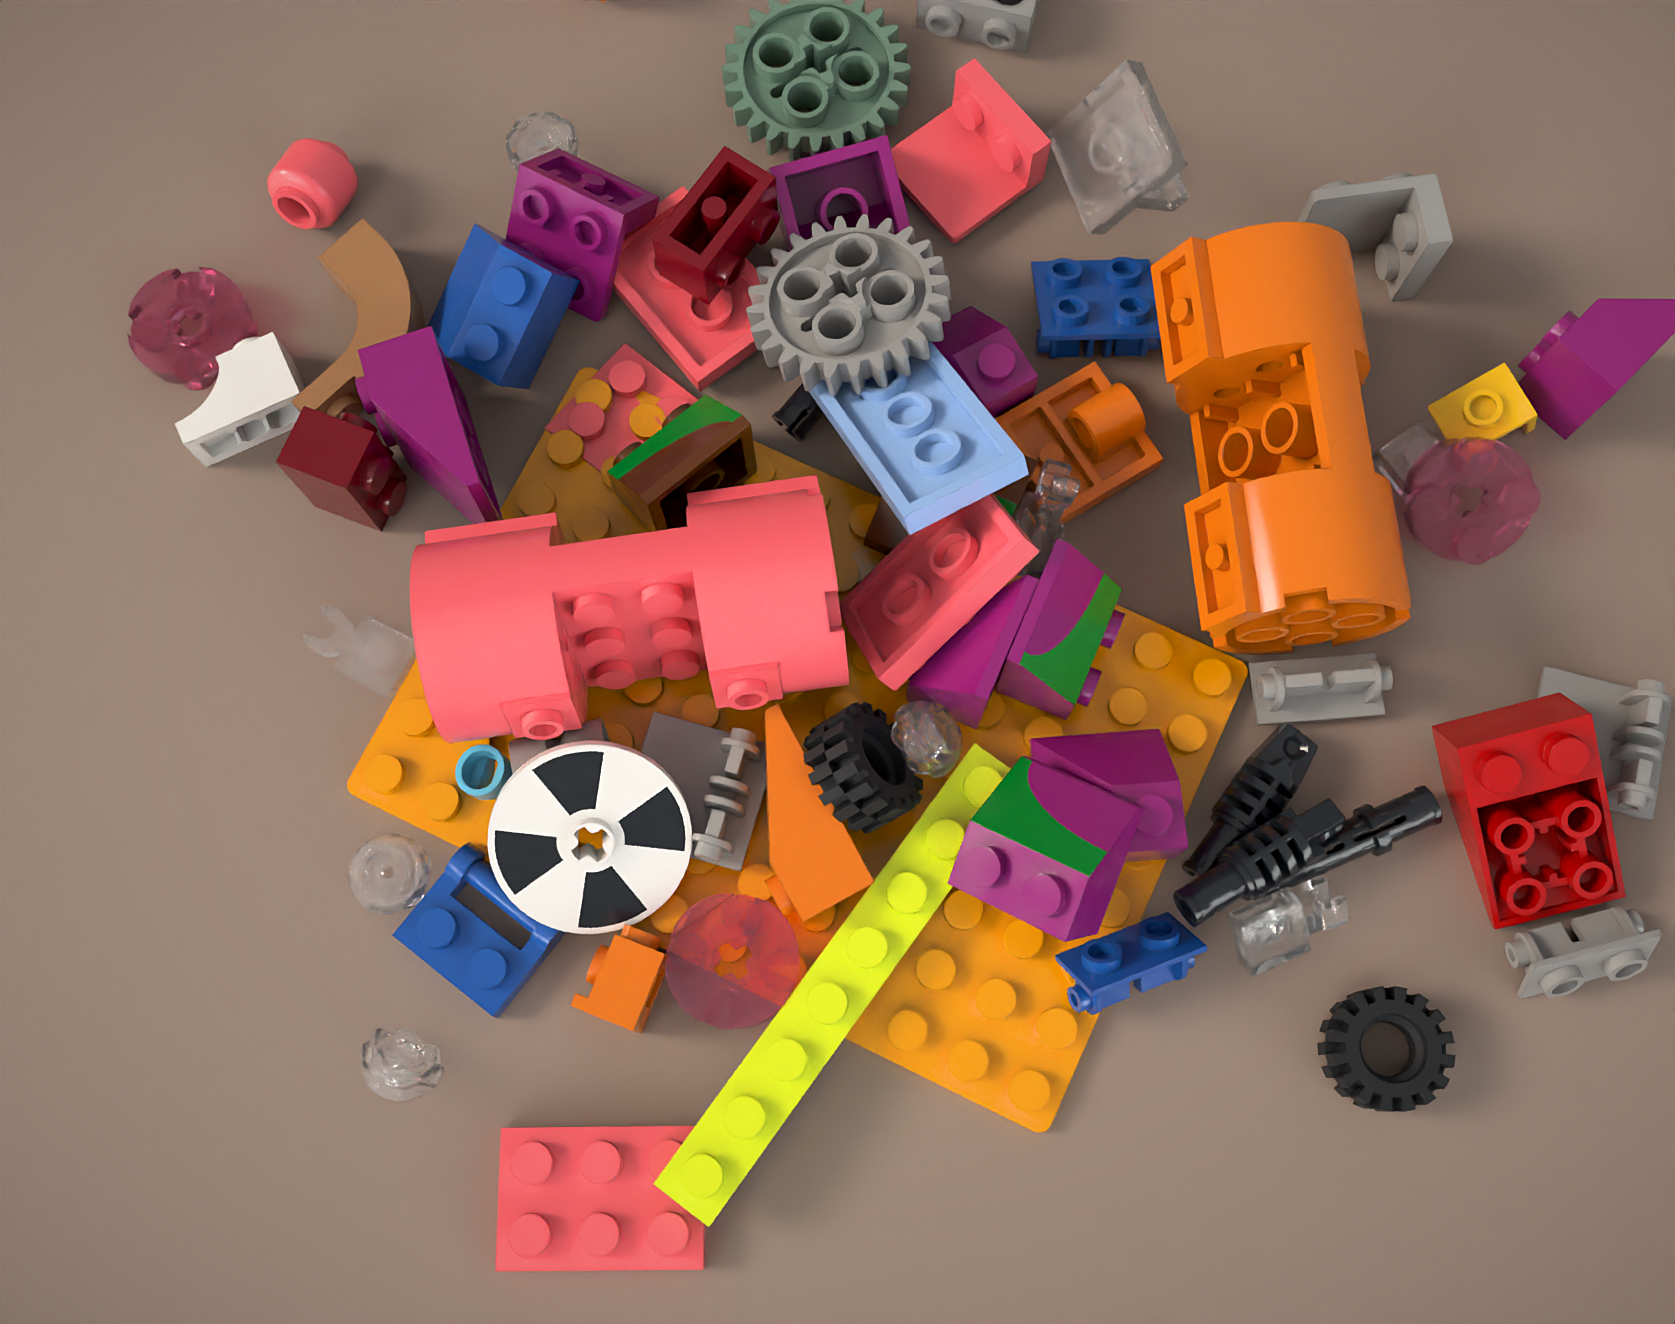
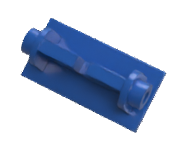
(1145, 952)

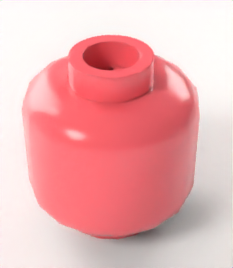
(312, 184)

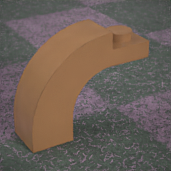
(386, 305)

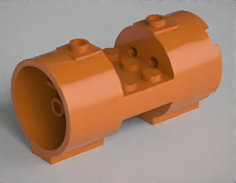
(1270, 366)

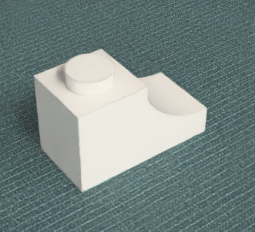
(246, 403)

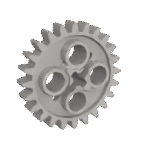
(849, 304)

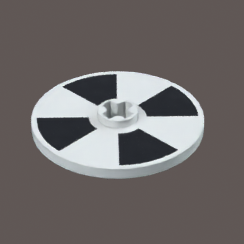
(597, 788)

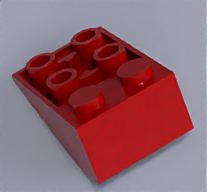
(1531, 808)

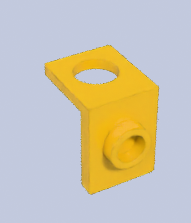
(1484, 407)

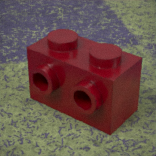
(717, 226)
(343, 467)

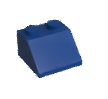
(501, 309)

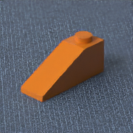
(806, 844)

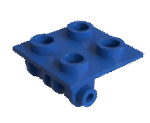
(1095, 303)

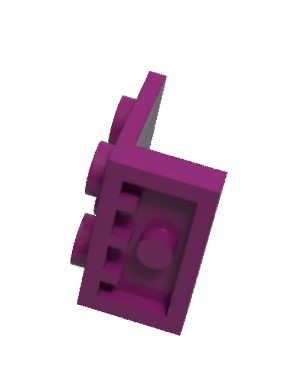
(577, 222)

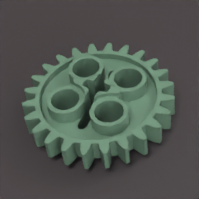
(815, 75)

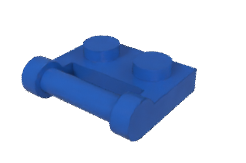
(466, 946)

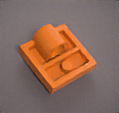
(1092, 429)

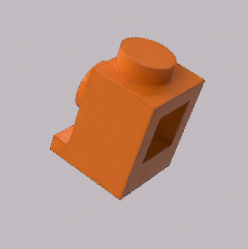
(624, 979)

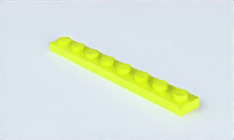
(828, 998)

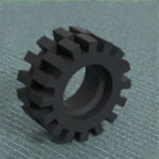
(861, 768)
(1426, 1043)

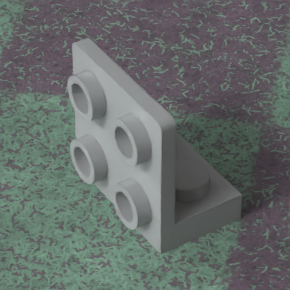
(1396, 216)

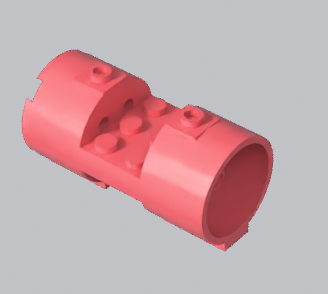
(524, 623)

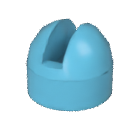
(476, 772)

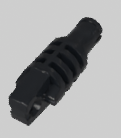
(1255, 794)
(1260, 861)

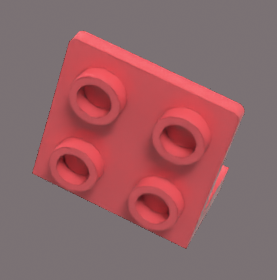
(972, 156)

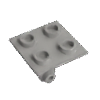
(1628, 731)
(719, 779)

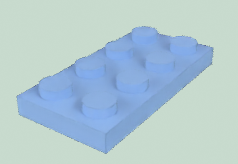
(923, 440)

